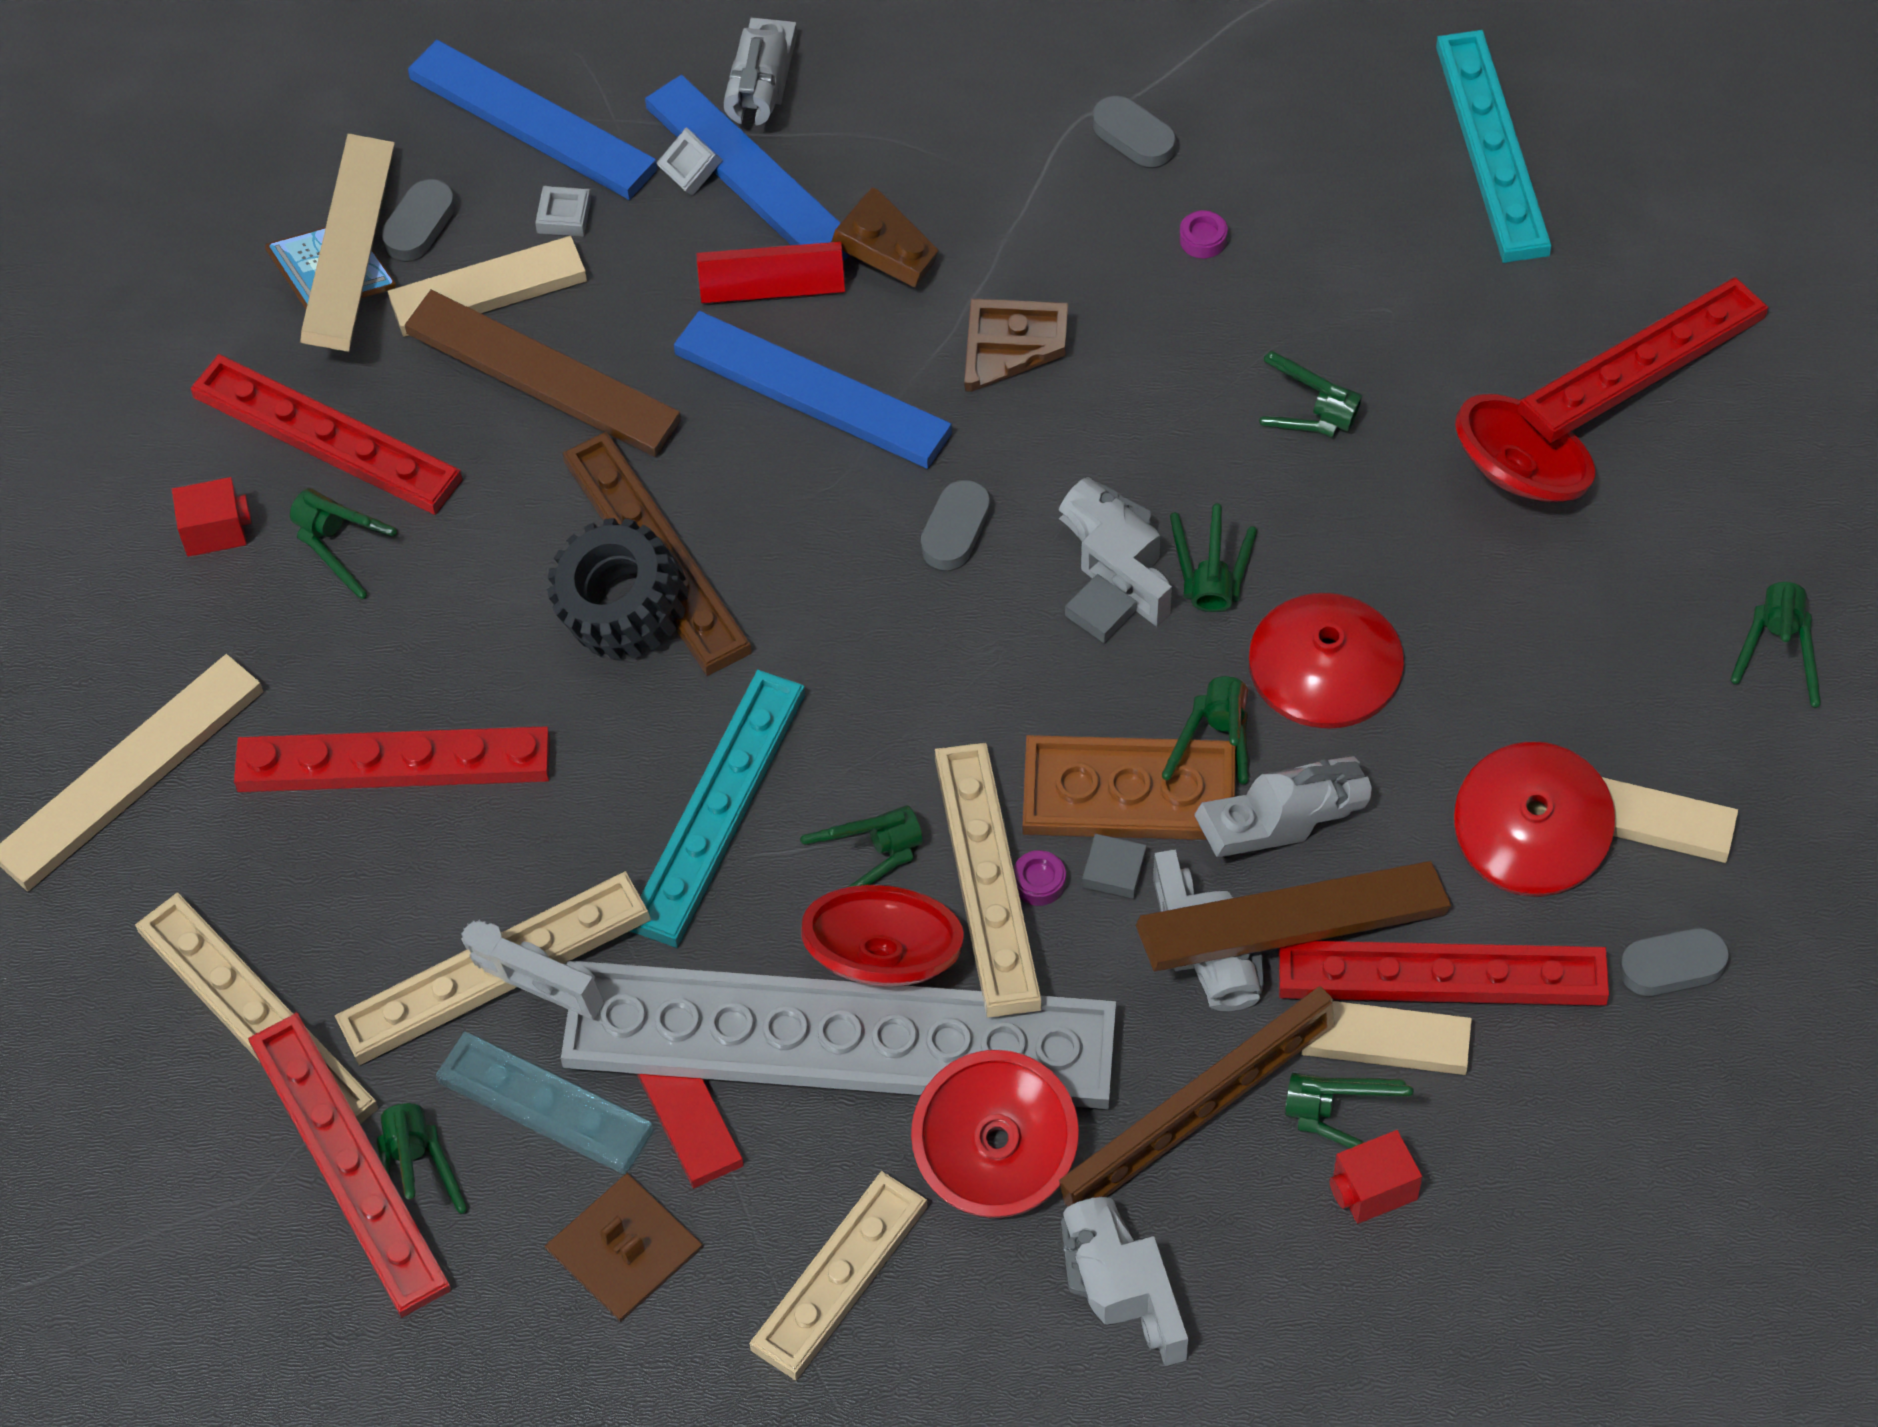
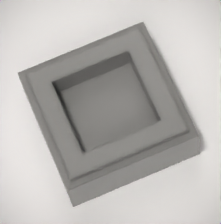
(689, 161)
(563, 211)

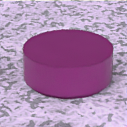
(1203, 234)
(1039, 877)

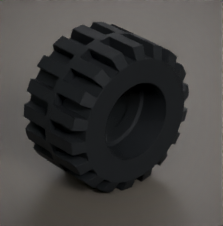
(598, 560)

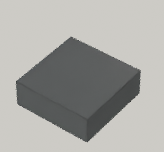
(1101, 608)
(1114, 866)

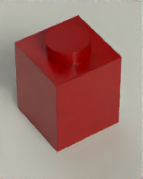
(211, 516)
(1375, 1177)

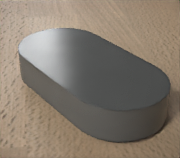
(1133, 131)
(418, 220)
(955, 525)
(1673, 962)

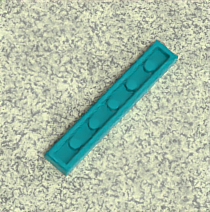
(1493, 146)
(718, 806)

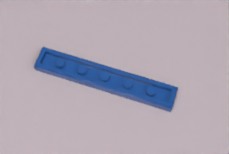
(533, 119)
(745, 165)
(813, 389)

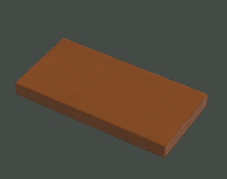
(1119, 788)

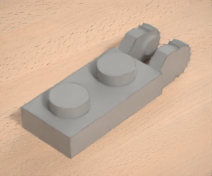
(532, 969)

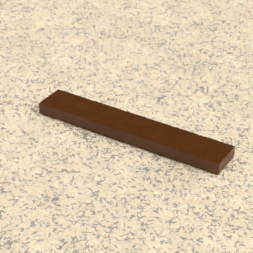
(543, 373)
(619, 494)
(1292, 915)
(1200, 1099)

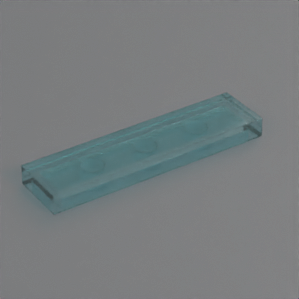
(544, 1103)

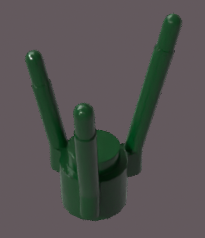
(1334, 403)
(323, 516)
(1212, 584)
(1784, 616)
(1225, 711)
(891, 832)
(1314, 1097)
(404, 1139)

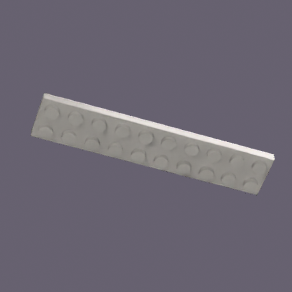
(824, 1031)

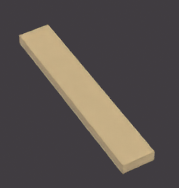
(347, 243)
(127, 772)
(987, 881)
(230, 985)
(461, 986)

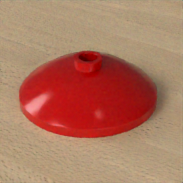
(1519, 456)
(1322, 681)
(1526, 850)
(882, 935)
(986, 1095)

